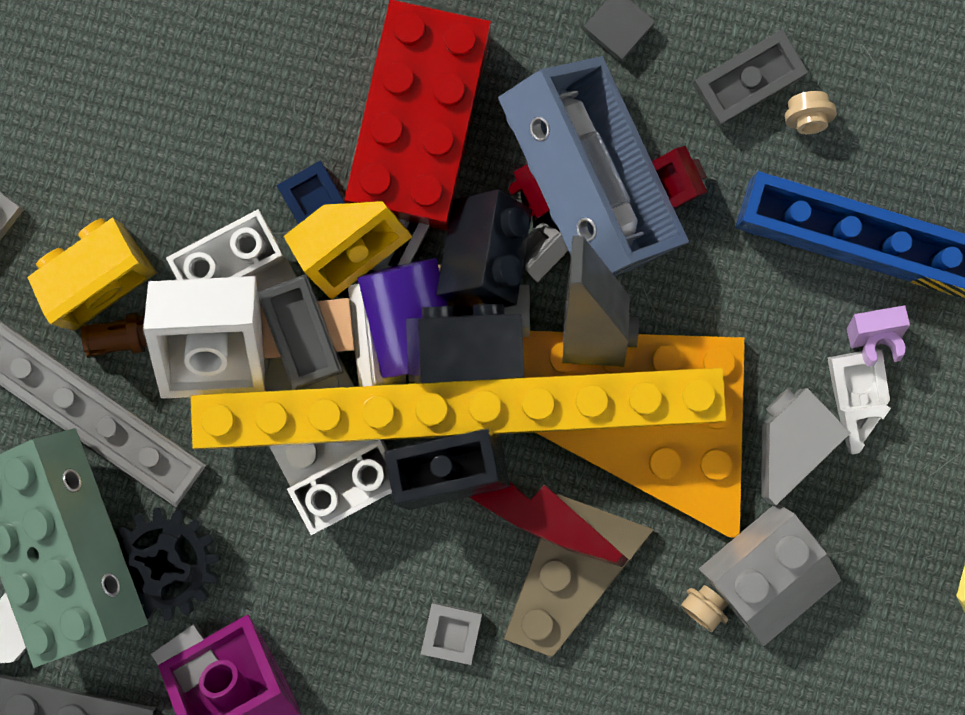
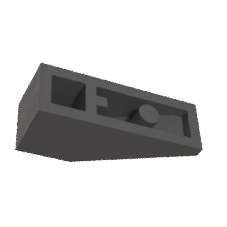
(596, 312)

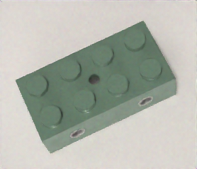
(61, 551)

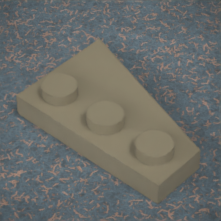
(567, 585)

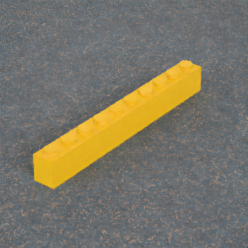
(458, 408)

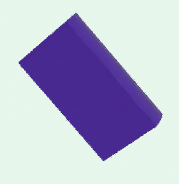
(390, 299)

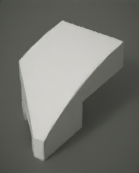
(859, 395)

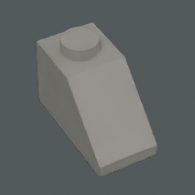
(795, 441)

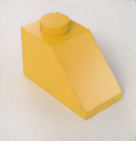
(345, 242)

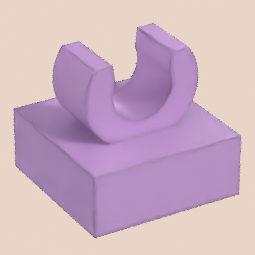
(877, 328)

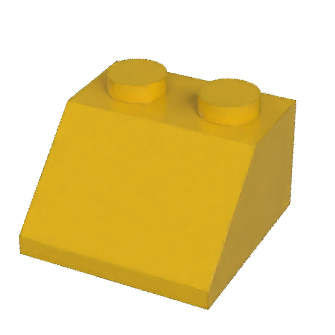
(90, 274)

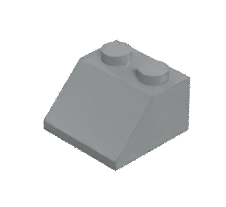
(771, 573)

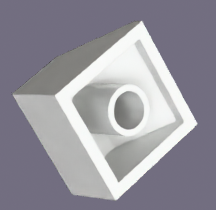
(205, 336)

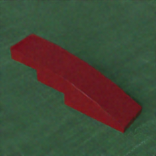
(551, 521)

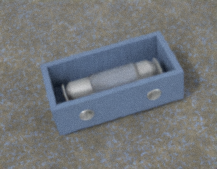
(592, 164)

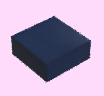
(309, 191)

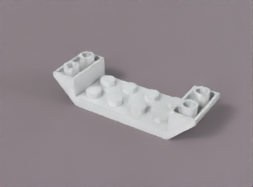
(323, 478)

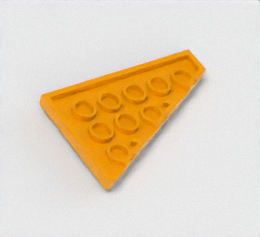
(681, 465)

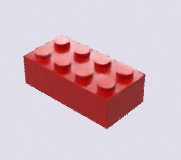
(419, 112)

